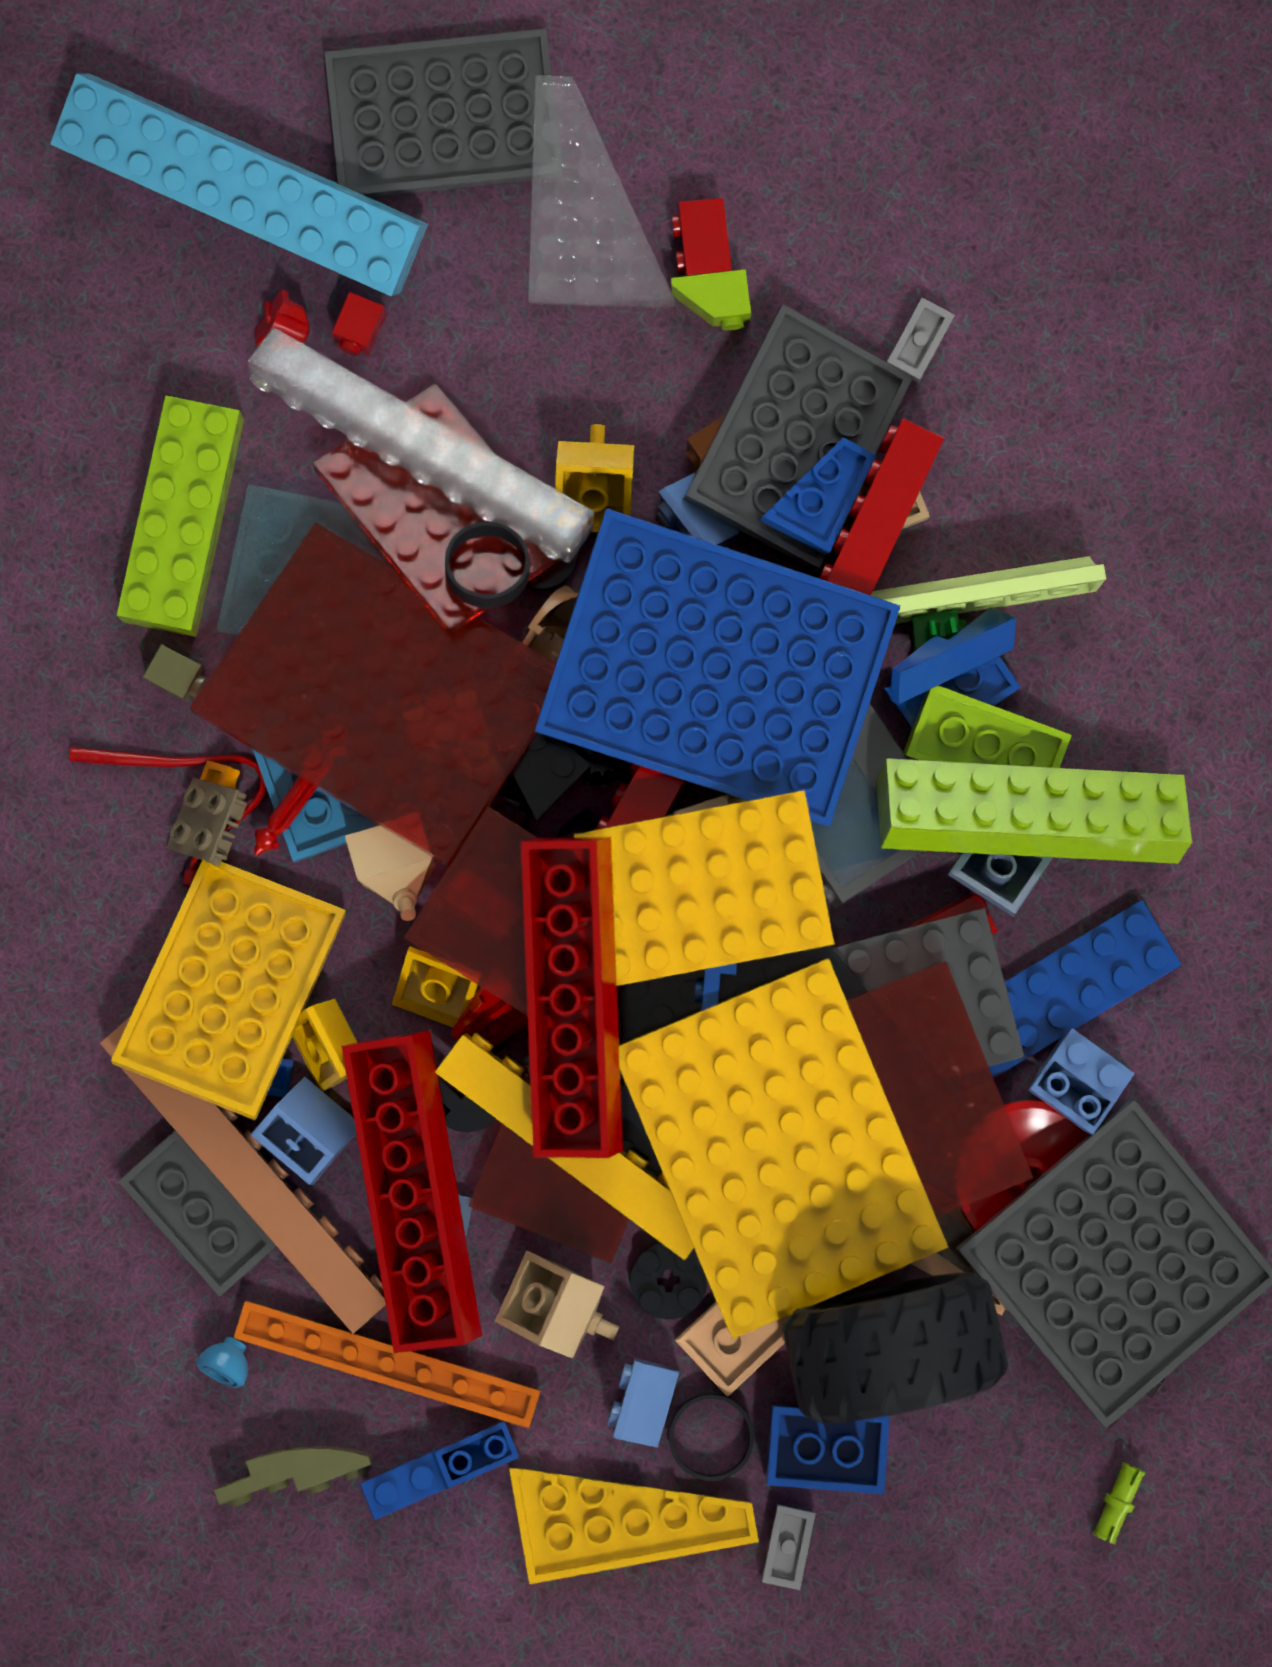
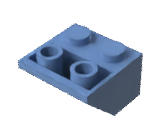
(690, 519)
(1080, 1081)
(306, 1130)
(644, 1402)

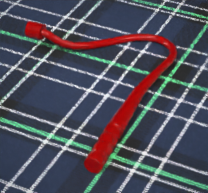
(123, 758)

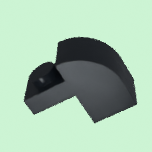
(464, 1113)

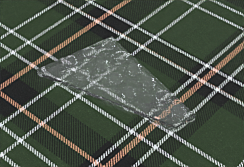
(582, 223)

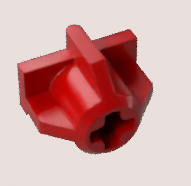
(285, 317)

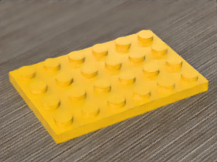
(715, 888)
(229, 988)

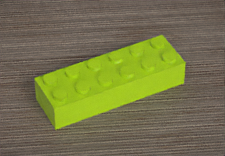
(180, 516)

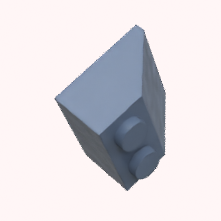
(1000, 878)

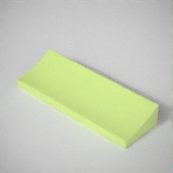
(996, 588)

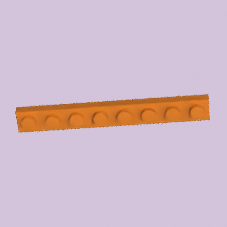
(379, 1363)

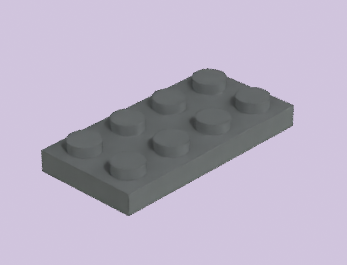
(197, 1213)

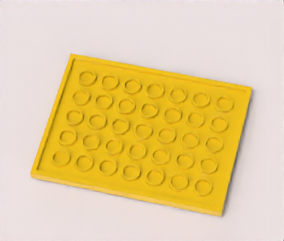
(780, 1148)

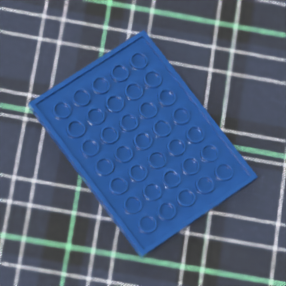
(716, 666)

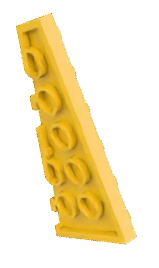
(603, 1525)

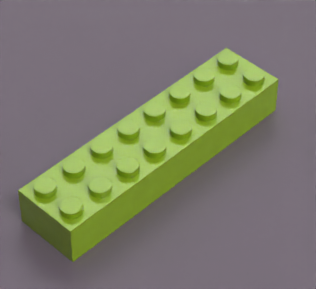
(1032, 811)

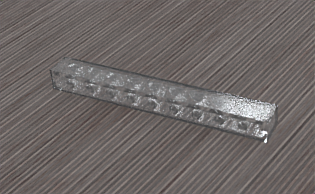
(420, 445)

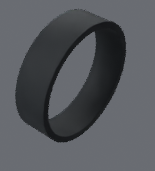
(487, 529)
(735, 1469)

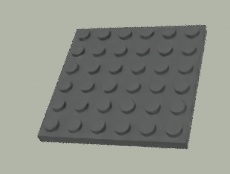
(1118, 1263)

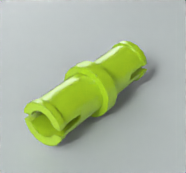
(1118, 1503)

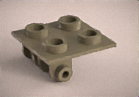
(204, 821)

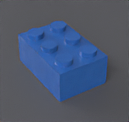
(826, 1454)

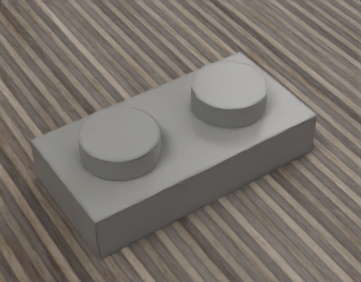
(920, 339)
(788, 1546)

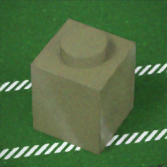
(175, 674)

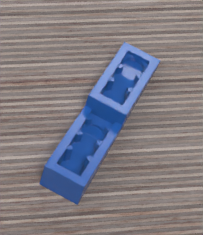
(945, 659)

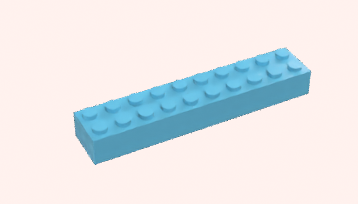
(238, 184)

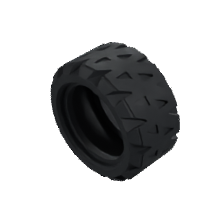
(895, 1348)

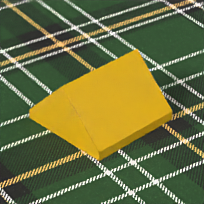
(432, 988)
(319, 1039)

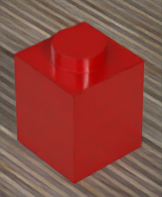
(358, 325)

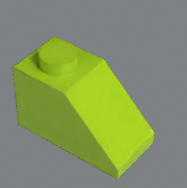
(716, 297)

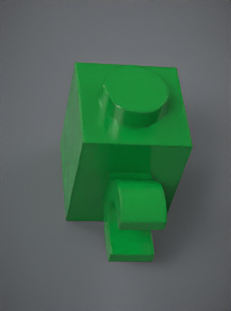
(926, 626)

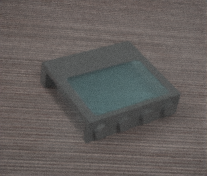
(851, 847)

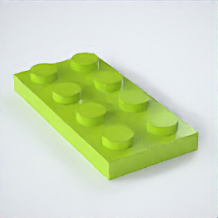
(971, 731)

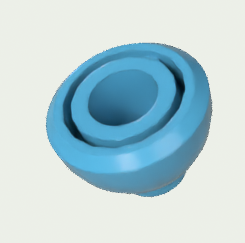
(225, 1363)

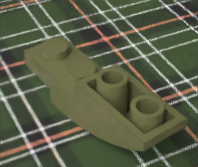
(308, 1466)

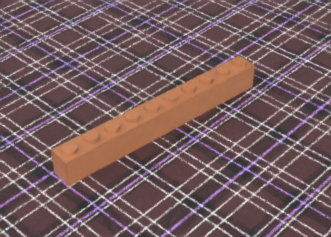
(267, 1198)

